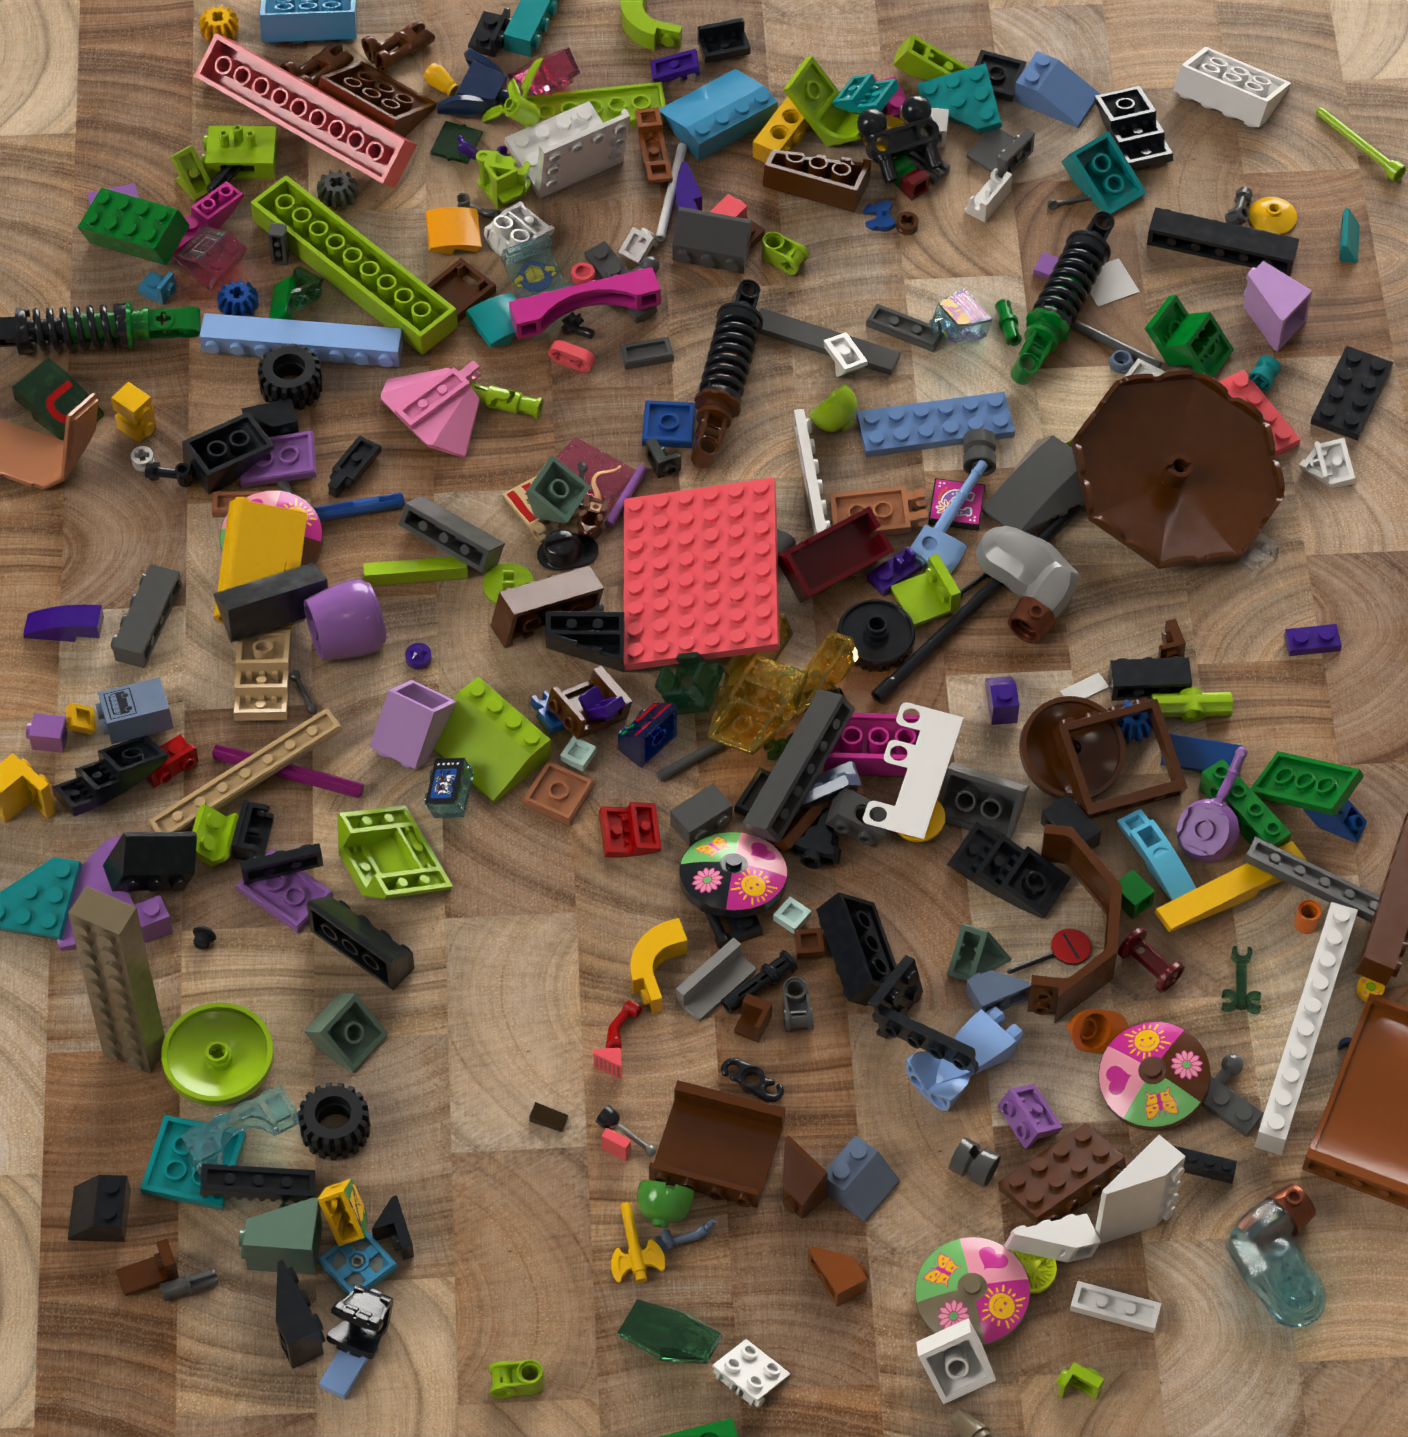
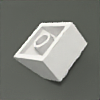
(955, 1361)

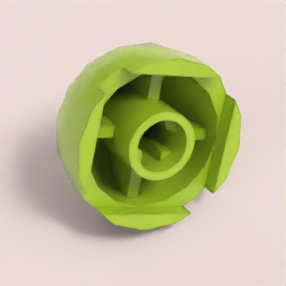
(836, 410)

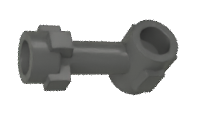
(1239, 214)

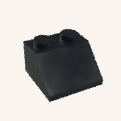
(100, 1209)

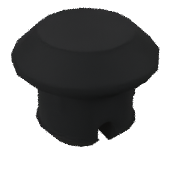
(203, 937)

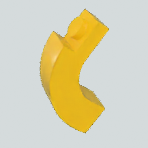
(653, 948)

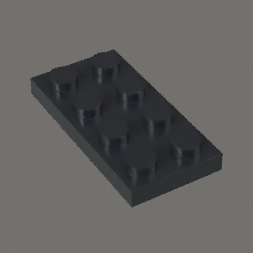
(1351, 393)

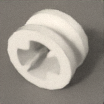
(139, 452)

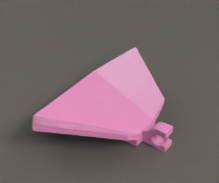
(437, 406)

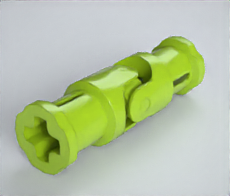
(500, 399)

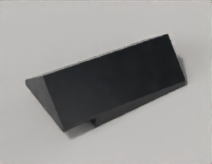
(269, 602)

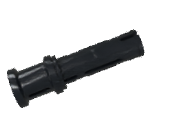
(769, 975)

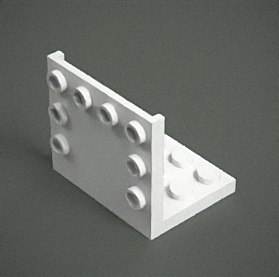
(569, 147)

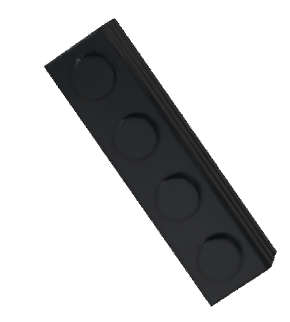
(1208, 1165)

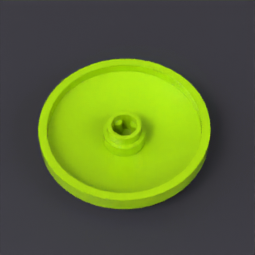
(217, 1054)

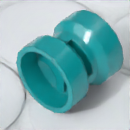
(1266, 370)

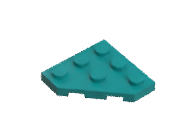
(967, 96)
(40, 900)

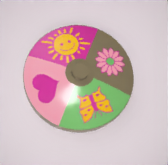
(975, 1282)

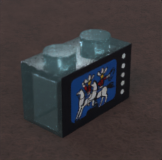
(449, 788)

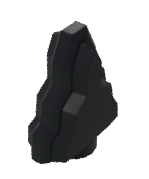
(818, 844)

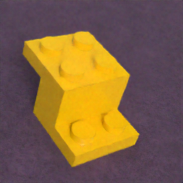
(22, 787)

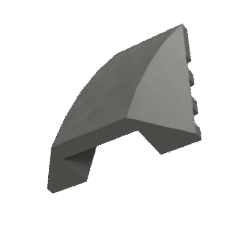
(1038, 487)

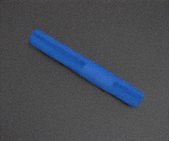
(360, 506)

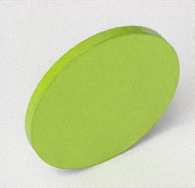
(503, 577)

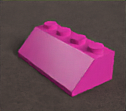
(866, 741)

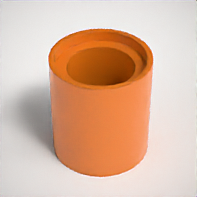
(1310, 908)

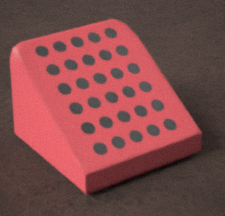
(608, 1061)

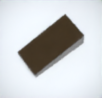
(548, 1117)

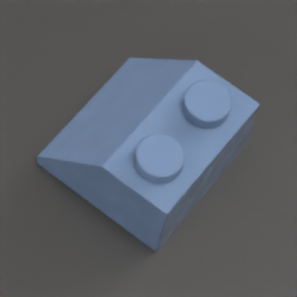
(860, 1178)

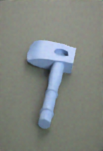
(935, 540)

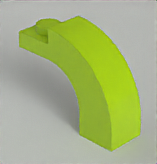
(646, 30)

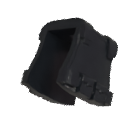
(365, 1320)

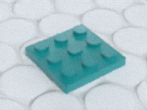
(172, 1173)

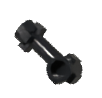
(181, 472)

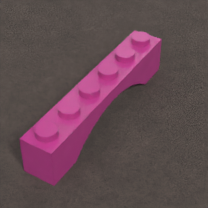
(632, 290)

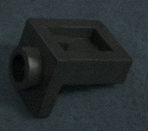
(659, 460)

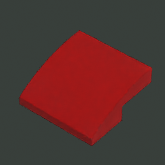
(630, 830)

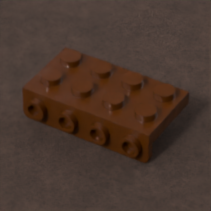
(1064, 1176)

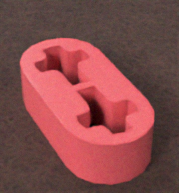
(571, 356)

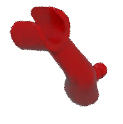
(630, 1009)

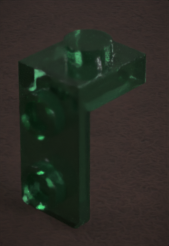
(306, 291)

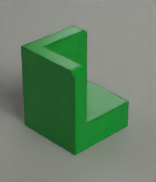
(1136, 894)

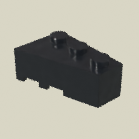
(588, 636)

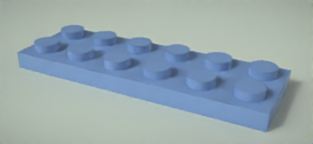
(933, 423)

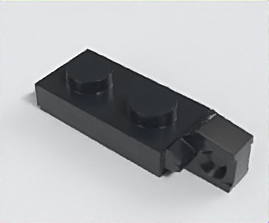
(352, 465)

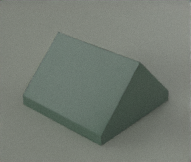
(556, 492)

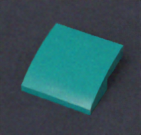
(865, 93)
(493, 320)

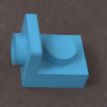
(158, 287)

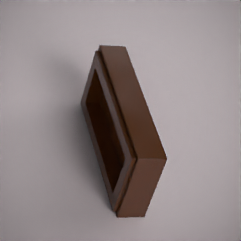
(798, 827)

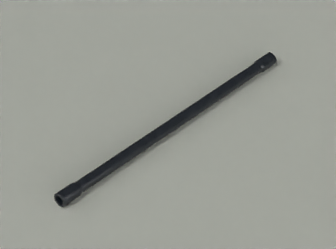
(891, 683)

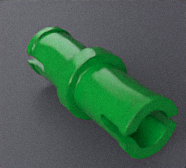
(1008, 322)

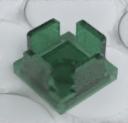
(692, 685)

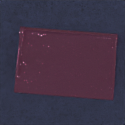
(596, 460)

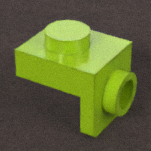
(1081, 1378)

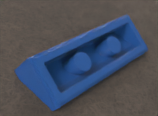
(1200, 753)

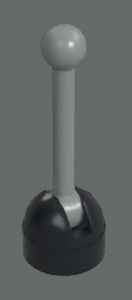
(610, 1118)

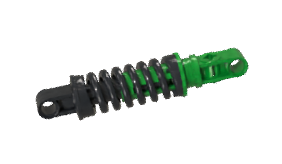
(1063, 295)
(93, 327)

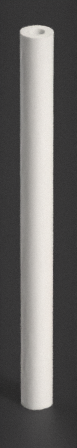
(670, 193)

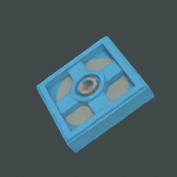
(358, 1263)

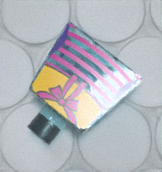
(960, 318)

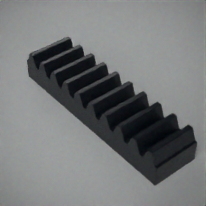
(256, 1183)

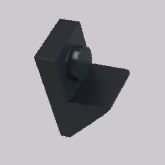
(393, 1225)

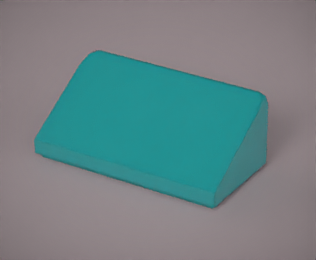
(1349, 237)

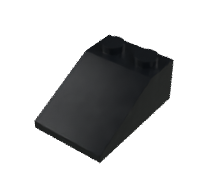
(226, 451)

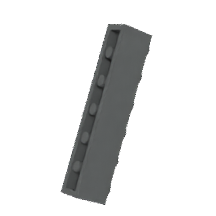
(799, 766)

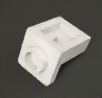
(638, 244)

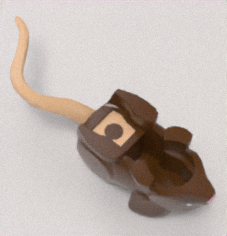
(593, 509)

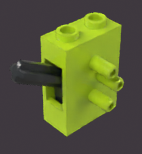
(239, 153)

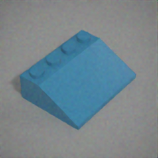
(308, 21)
(719, 113)

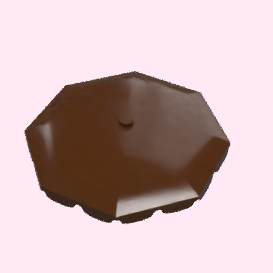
(1178, 468)

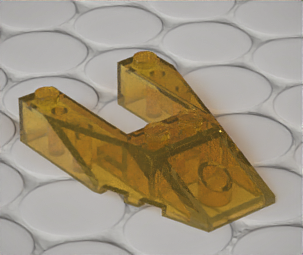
(767, 696)

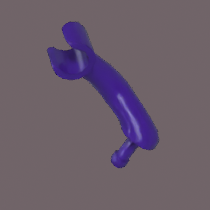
(466, 149)

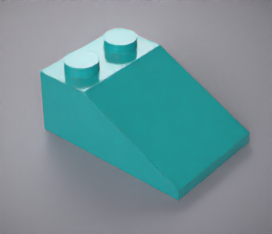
(1104, 174)

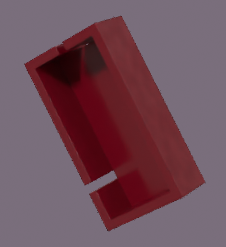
(834, 554)

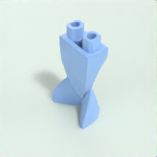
(941, 1080)

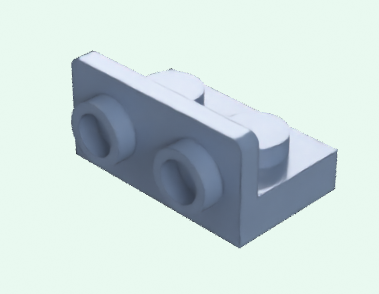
(832, 782)

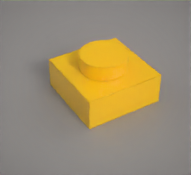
(80, 718)

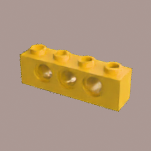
(781, 132)

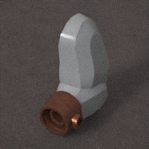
(1034, 573)

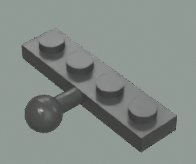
(608, 264)
(1229, 1105)

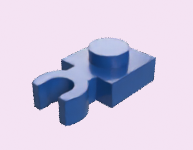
(545, 716)

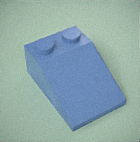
(1054, 90)

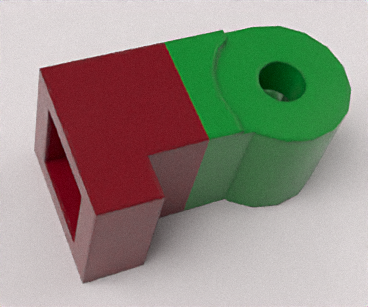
(910, 177)

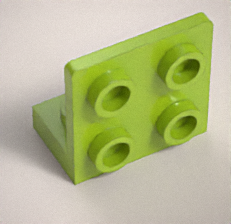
(929, 593)

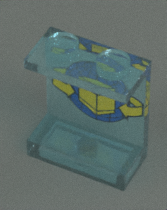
(533, 267)

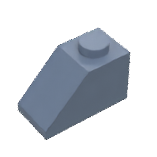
(996, 990)

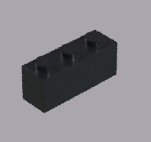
(1147, 676)

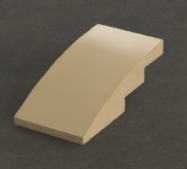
(263, 677)

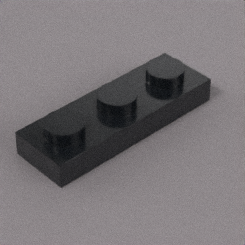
(281, 863)

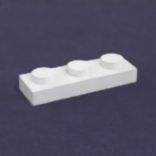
(1115, 1307)

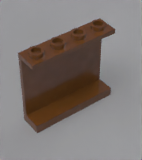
(718, 1144)

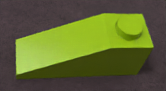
(924, 60)

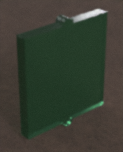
(447, 142)

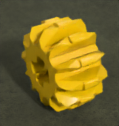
(218, 21)

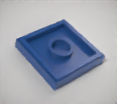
(669, 423)

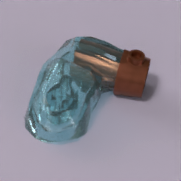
(1274, 1261)

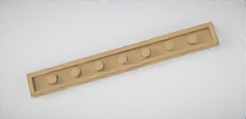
(249, 772)

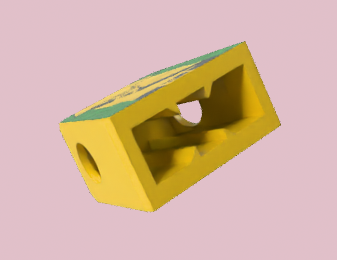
(343, 1206)

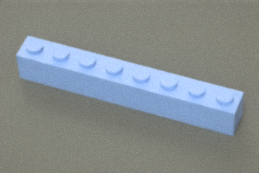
(327, 340)

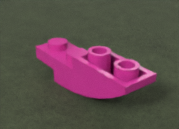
(211, 211)

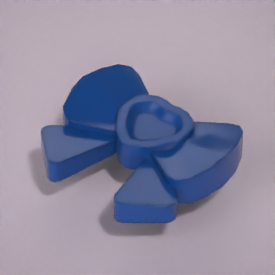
(883, 219)

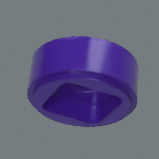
(418, 656)

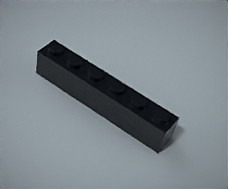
(1221, 240)

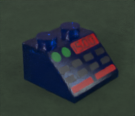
(648, 733)

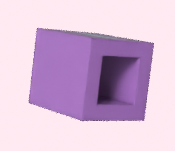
(47, 732)

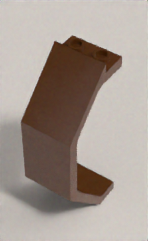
(1062, 995)

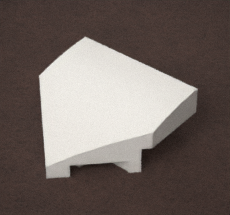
(1330, 464)

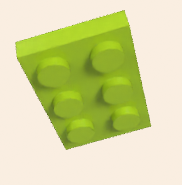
(814, 97)

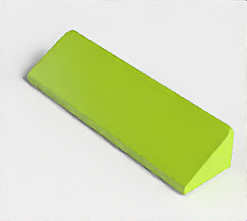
(415, 571)

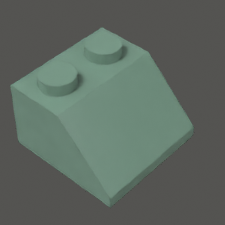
(346, 1031)

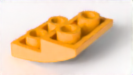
(453, 229)

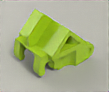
(505, 180)

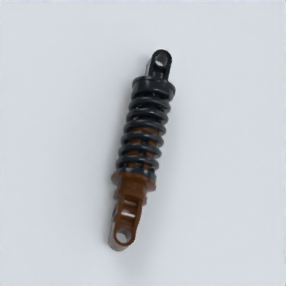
(726, 371)

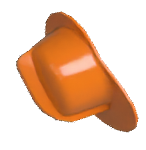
(1095, 1029)

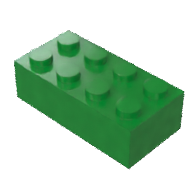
(133, 226)

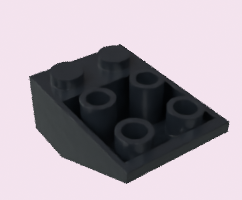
(297, 1327)

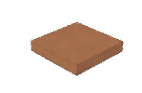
(558, 793)

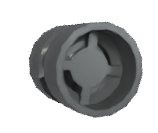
(979, 445)
(976, 1163)

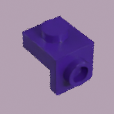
(597, 707)

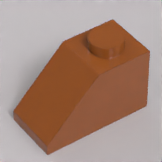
(838, 1274)

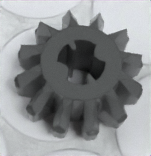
(337, 189)

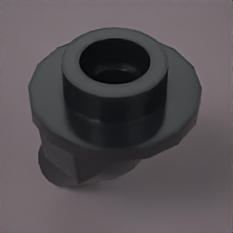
(573, 323)

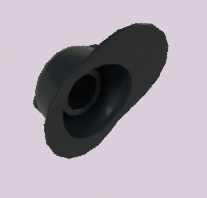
(566, 550)

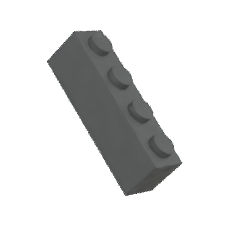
(451, 534)
(146, 615)

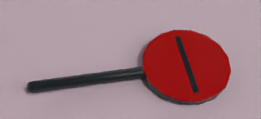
(1067, 946)

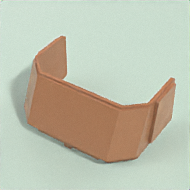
(43, 459)

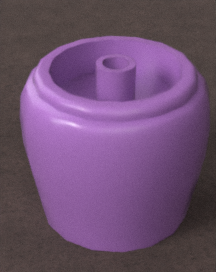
(345, 620)

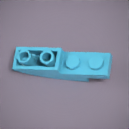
(1157, 853)

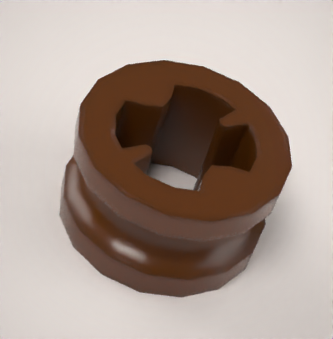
(907, 217)

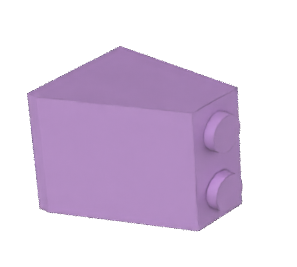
(1276, 303)
(411, 723)

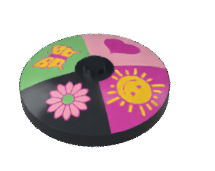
(733, 874)

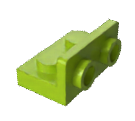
(214, 835)

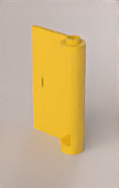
(259, 543)

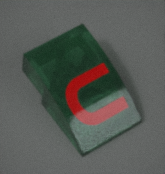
(50, 396)

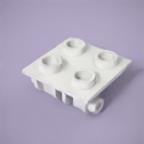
(749, 1371)

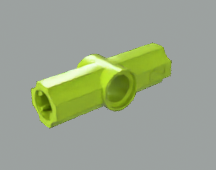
(1194, 705)

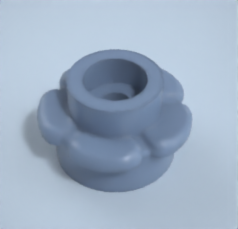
(1123, 357)

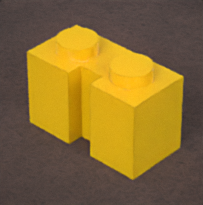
(134, 412)

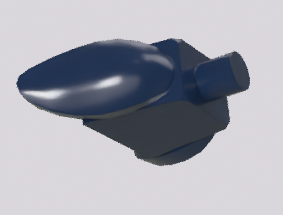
(479, 91)

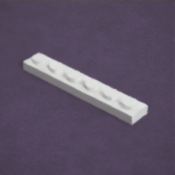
(810, 468)

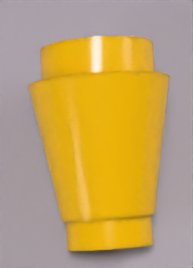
(439, 79)

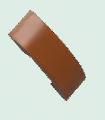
(652, 145)

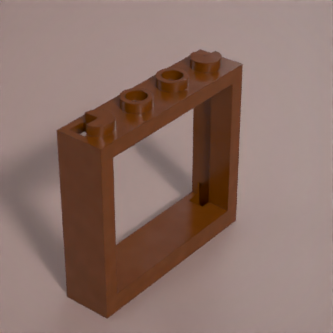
(1129, 800)

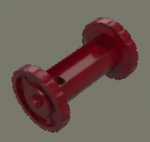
(1151, 960)

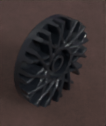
(880, 633)

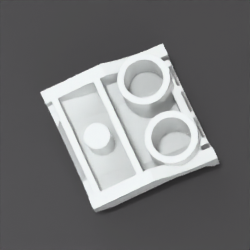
(514, 227)

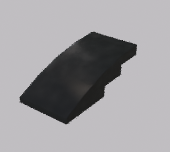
(1134, 127)
(112, 775)
(1009, 871)

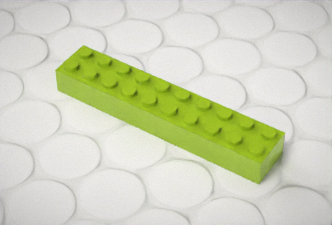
(356, 265)

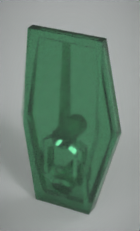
(669, 1333)

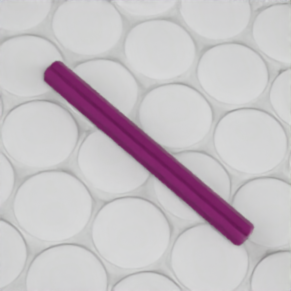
(296, 773)

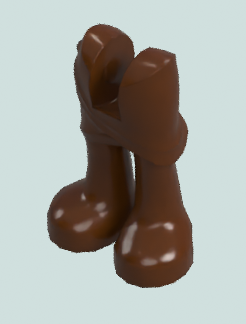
(409, 39)
(327, 61)

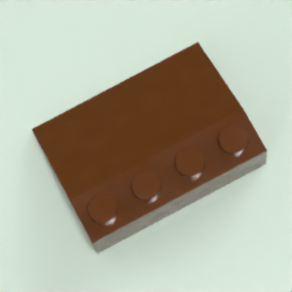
(377, 97)

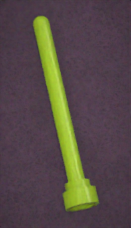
(1394, 169)

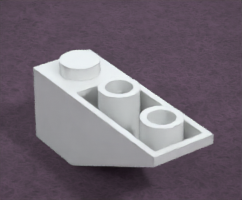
(1059, 1240)

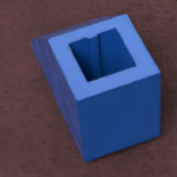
(1347, 823)

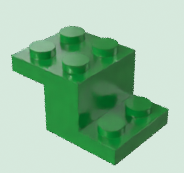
(1189, 338)

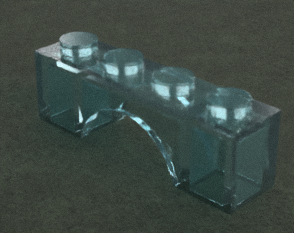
(269, 1111)

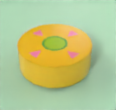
(1366, 986)

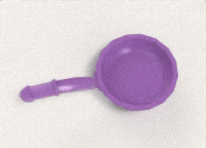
(1208, 826)

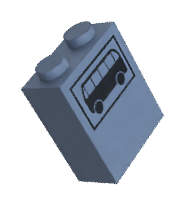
(134, 710)

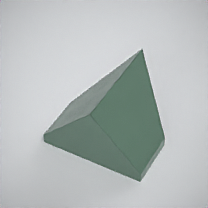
(975, 953)

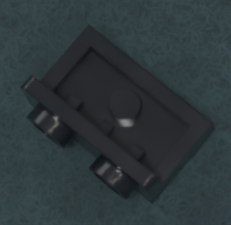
(723, 40)

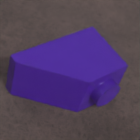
(1002, 700)

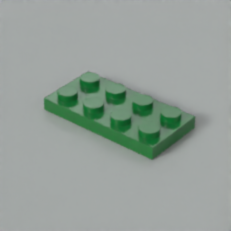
(1307, 783)

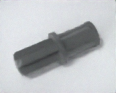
(188, 1284)

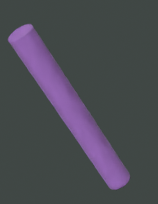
(627, 493)

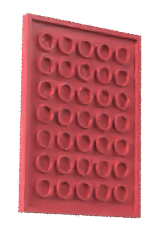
(701, 573)

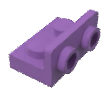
(1028, 1114)

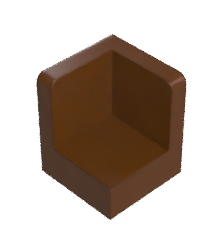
(754, 1018)

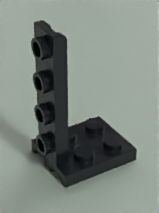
(891, 1006)

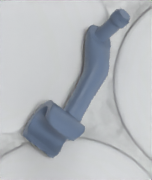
(667, 1242)

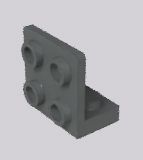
(1002, 150)

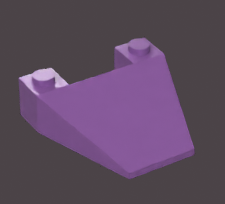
(152, 912)

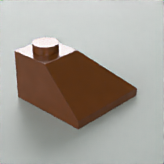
(802, 1180)

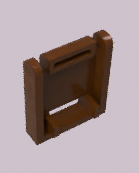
(457, 291)

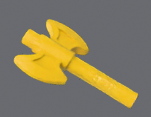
(637, 1259)

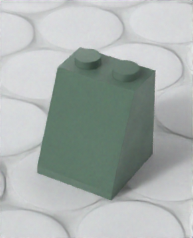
(284, 1234)

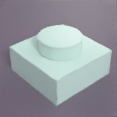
(578, 753)
(792, 915)

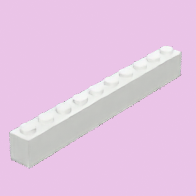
(1306, 1029)

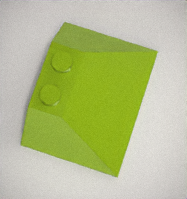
(388, 853)

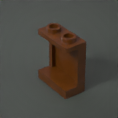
(570, 712)

